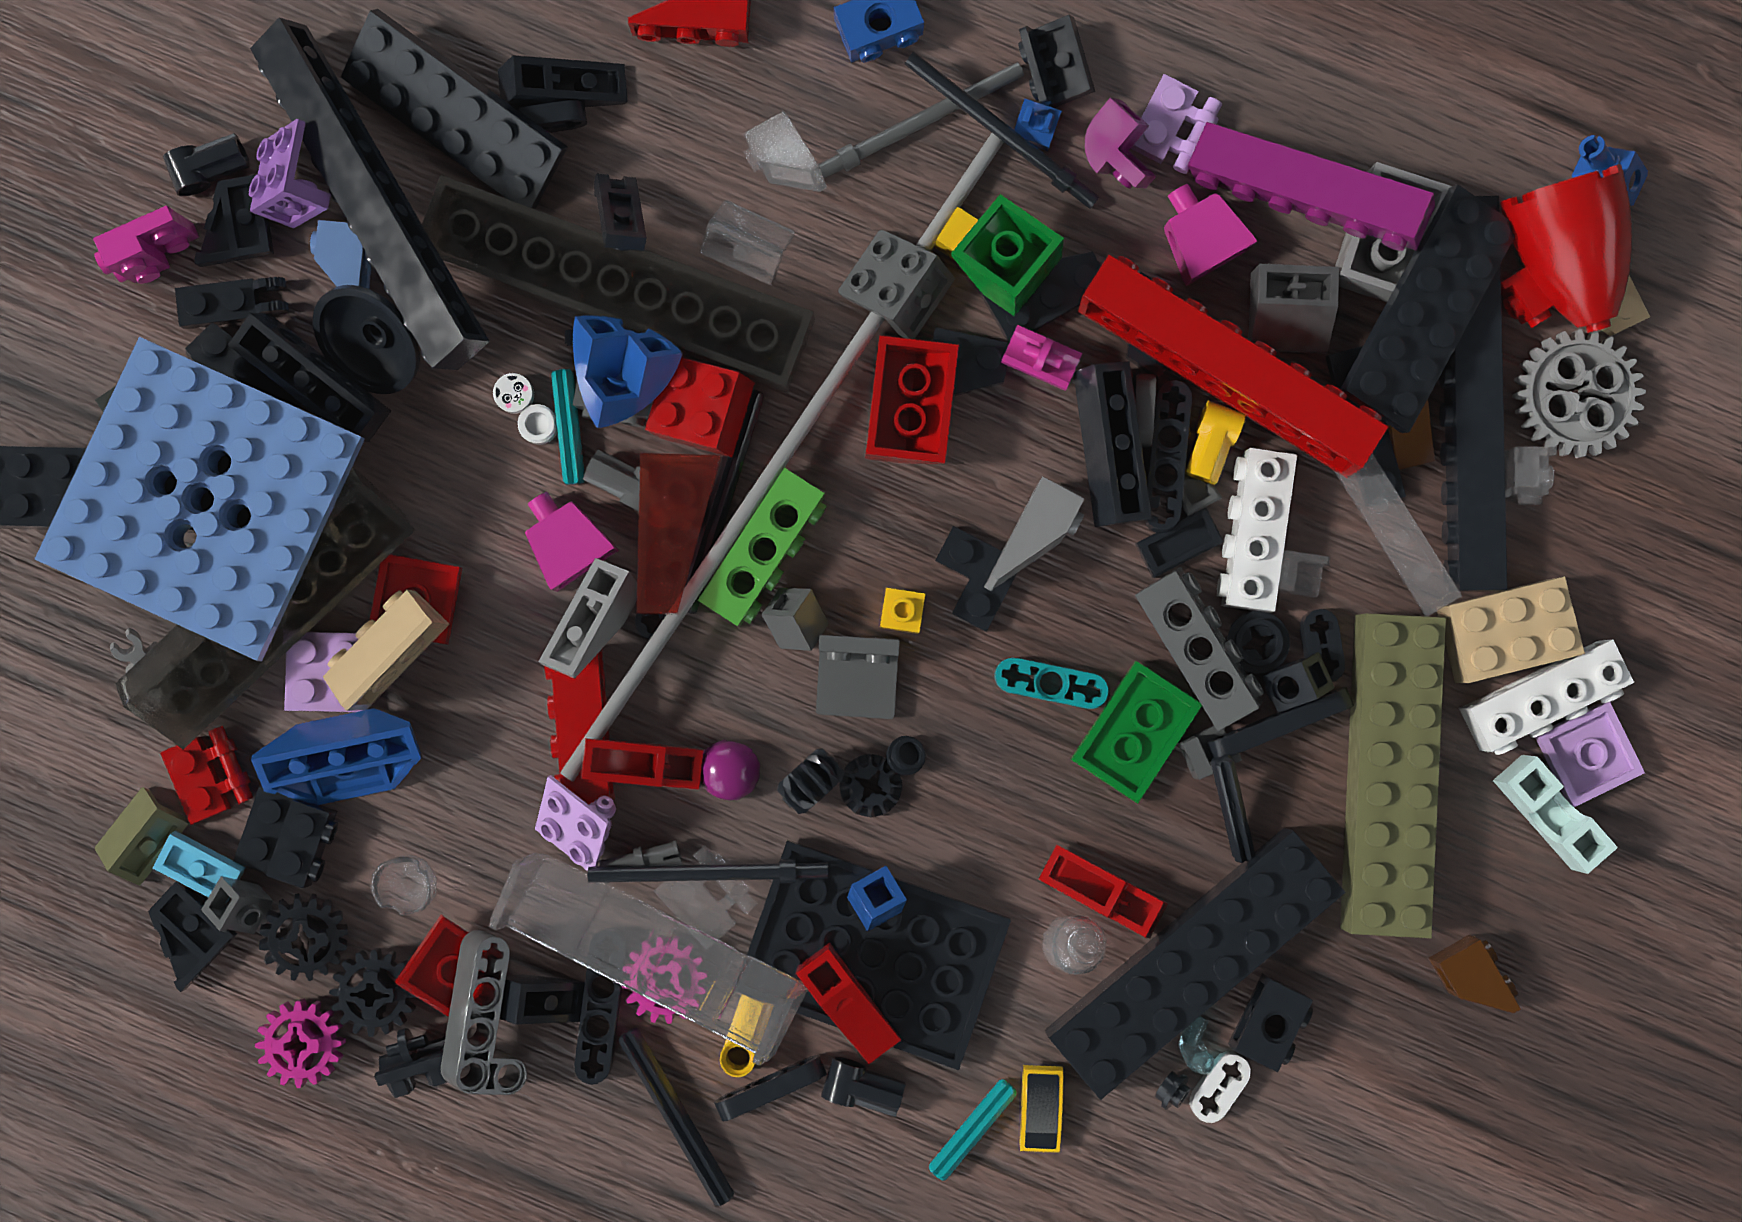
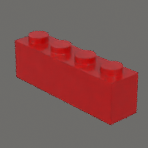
(575, 708)

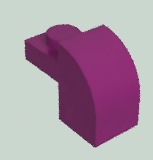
(1109, 142)

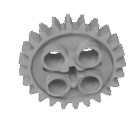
(1584, 359)

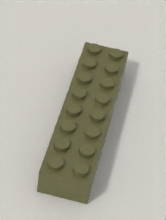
(1393, 775)

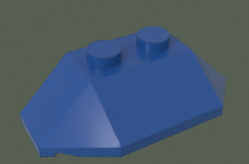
(338, 757)

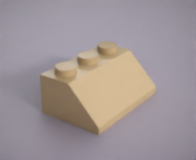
(383, 650)

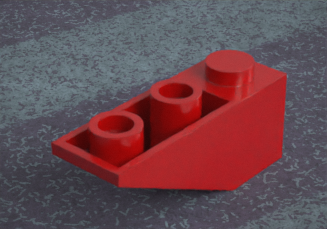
(694, 21)
(847, 1003)

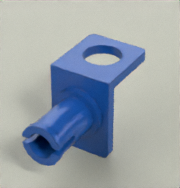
(1599, 157)

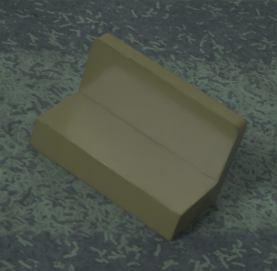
(138, 837)

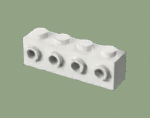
(1258, 530)
(1546, 696)

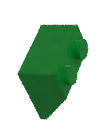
(1008, 254)

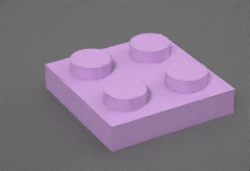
(305, 671)
(1590, 754)

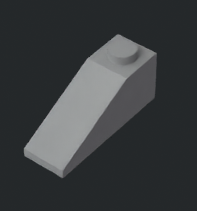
(1041, 527)
(591, 618)

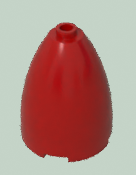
(1577, 244)

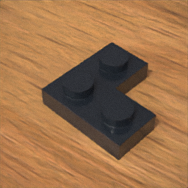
(975, 562)

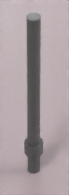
(850, 156)

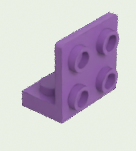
(274, 188)

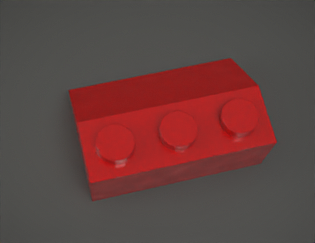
(911, 401)

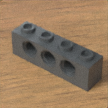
(1221, 705)

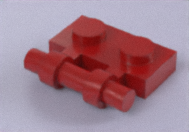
(198, 781)

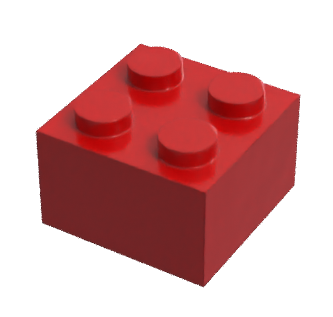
(702, 407)

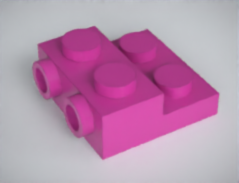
(138, 247)

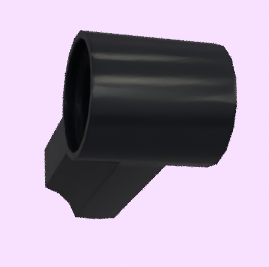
(195, 167)
(852, 1085)

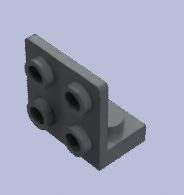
(898, 283)
(857, 676)

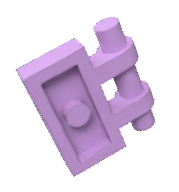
(1165, 115)

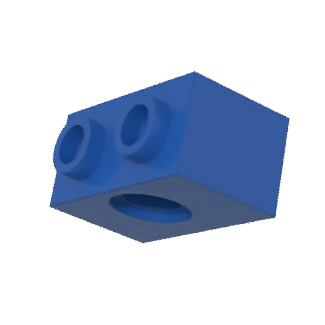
(867, 44)

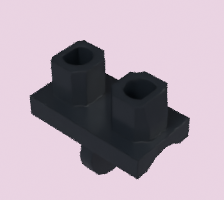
(409, 1058)

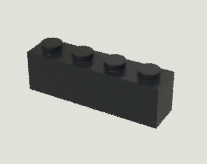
(1112, 444)

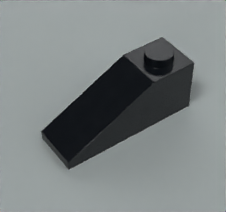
(547, 80)

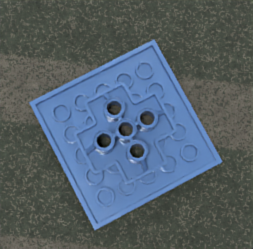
(129, 533)

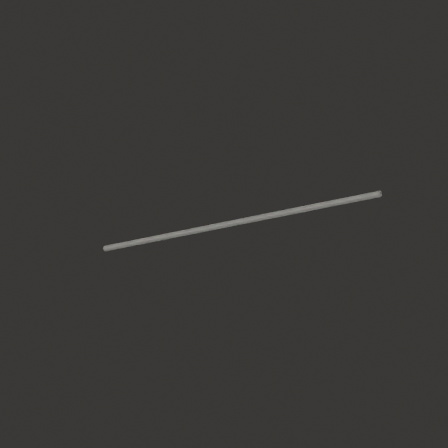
(771, 473)

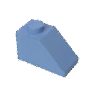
(340, 254)

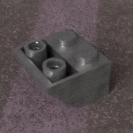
(1293, 307)

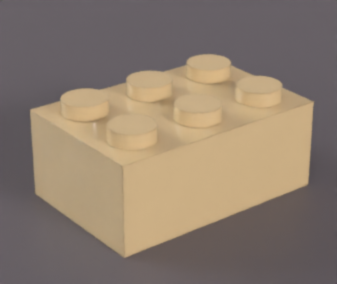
(1511, 630)

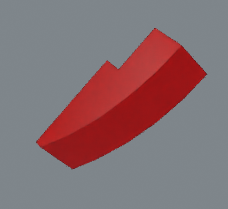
(642, 763)
(1103, 891)

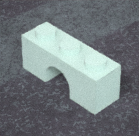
(1565, 829)

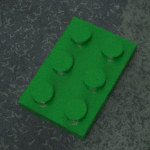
(1136, 732)

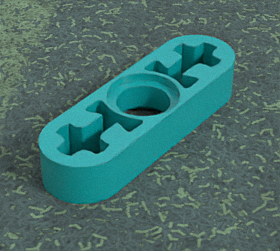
(1082, 679)

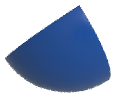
(620, 368)

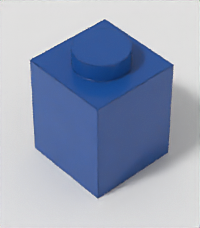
(876, 898)

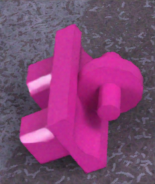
(1041, 357)

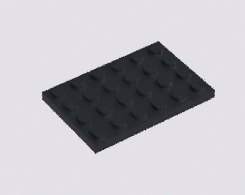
(918, 968)

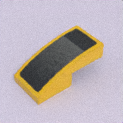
(1041, 1108)

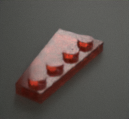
(670, 518)

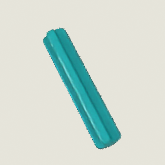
(568, 427)
(972, 1130)

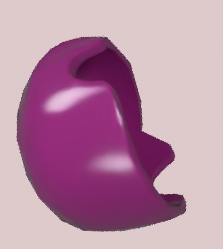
(729, 770)

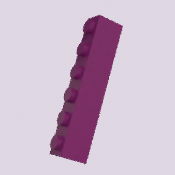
(1312, 186)

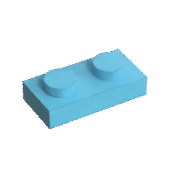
(195, 864)

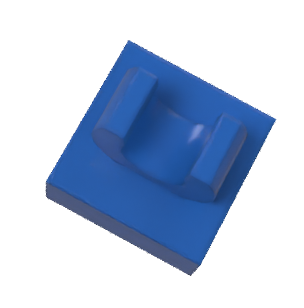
(1037, 123)

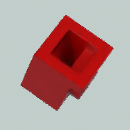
(1525, 299)

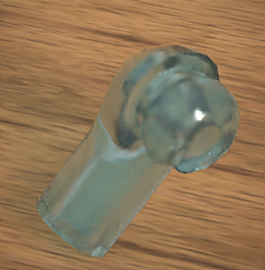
(1193, 1048)

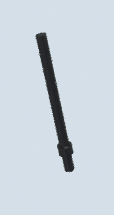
(1062, 177)
(786, 871)

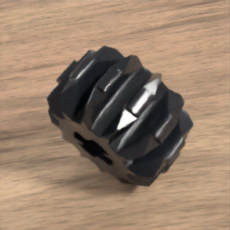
(810, 781)

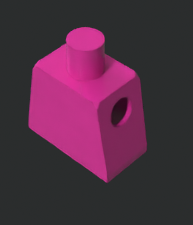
(1204, 234)
(565, 541)

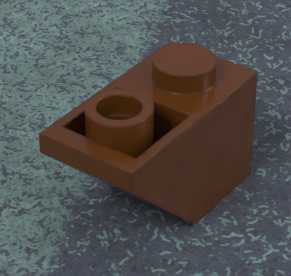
(1471, 975)

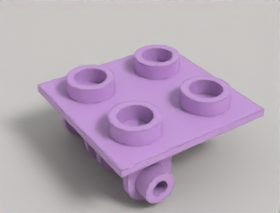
(573, 824)

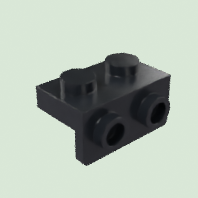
(1056, 62)

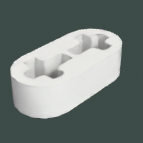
(1227, 1092)

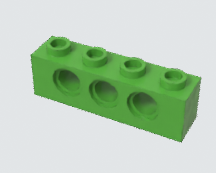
(787, 491)

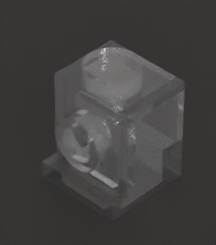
(1529, 474)

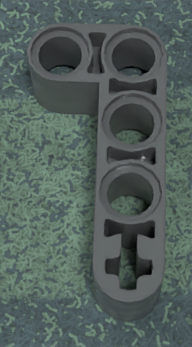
(484, 1011)

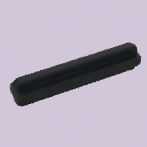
(1233, 808)

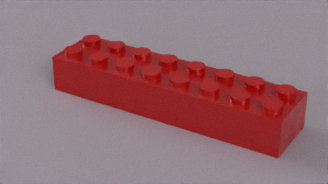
(1231, 366)

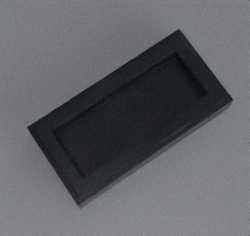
(1187, 540)

